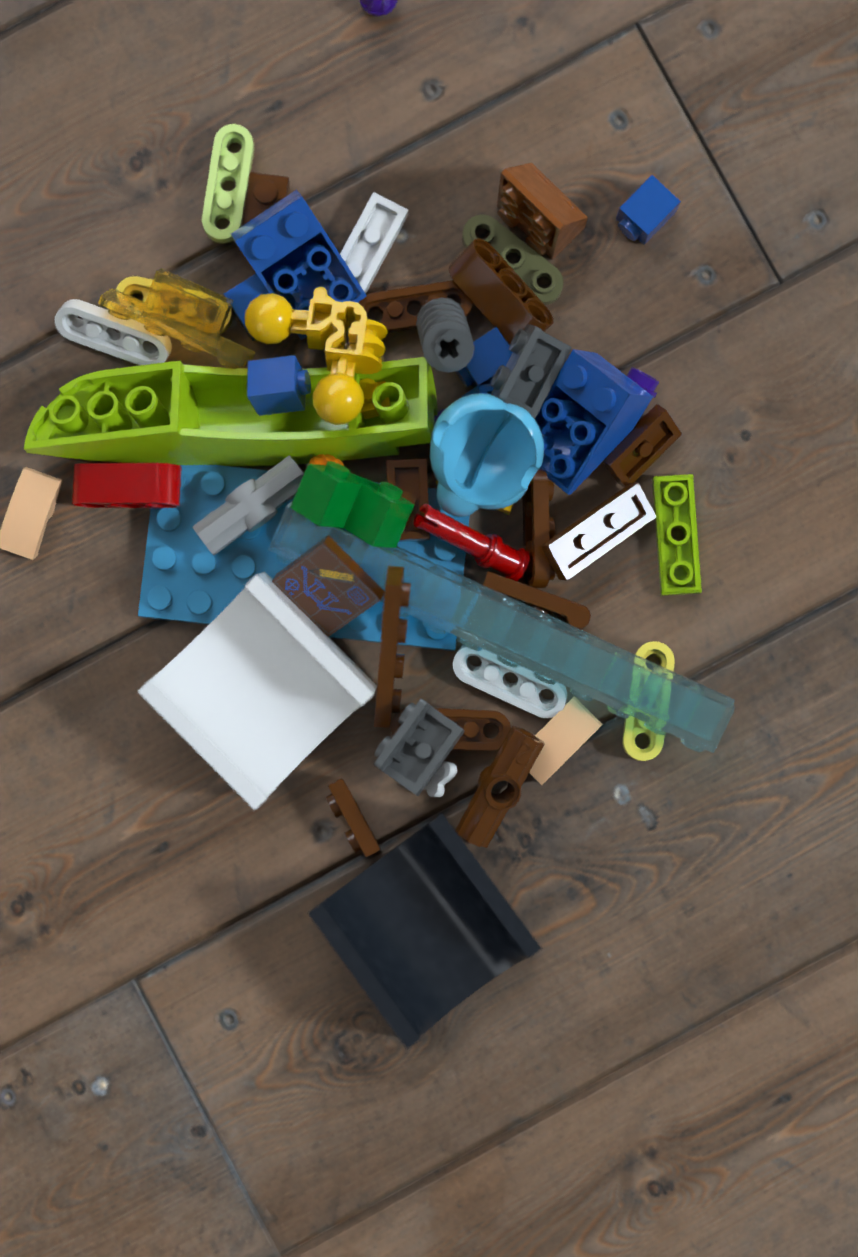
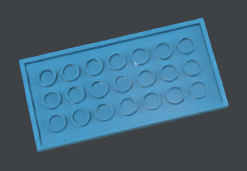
(193, 586)

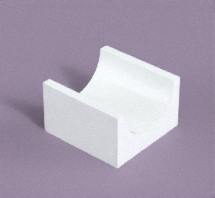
(258, 690)

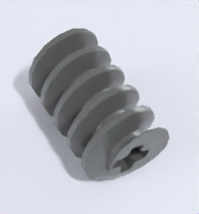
(445, 335)

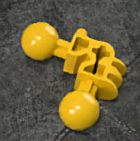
(337, 395)

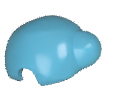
(484, 454)

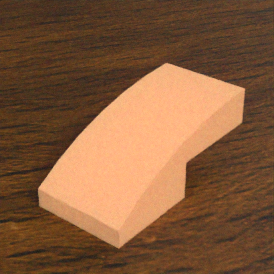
(29, 512)
(563, 737)

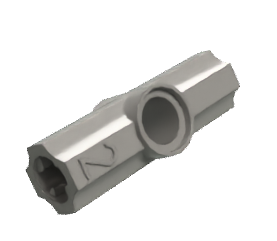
(250, 506)

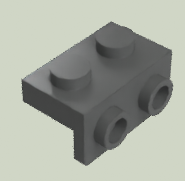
(530, 369)
(417, 746)

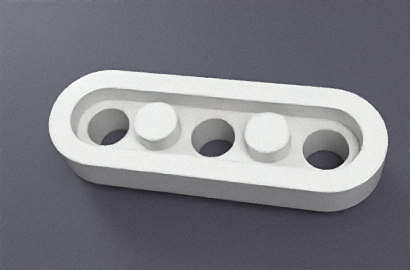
(97, 333)
(522, 694)

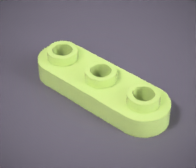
(226, 167)

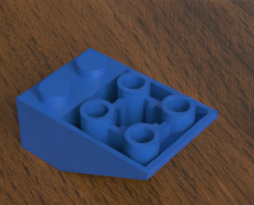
(296, 255)
(586, 417)

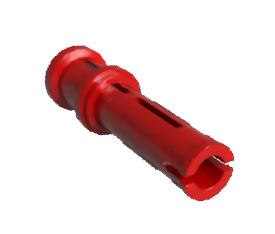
(487, 550)

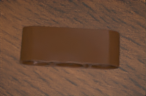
(498, 290)

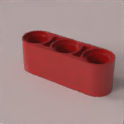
(126, 485)

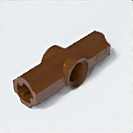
(511, 765)

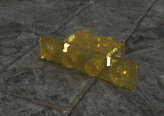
(183, 312)

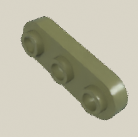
(531, 264)

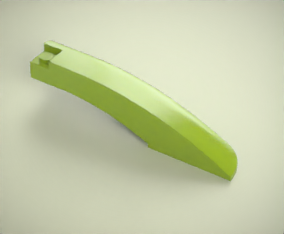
(206, 418)

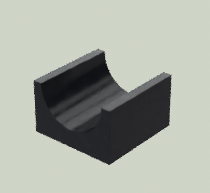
(423, 929)

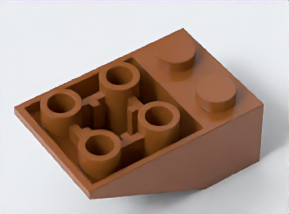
(538, 209)

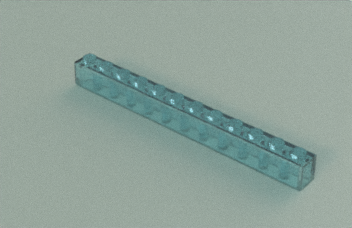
(530, 638)

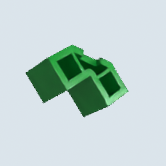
(343, 500)

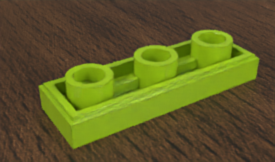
(676, 559)

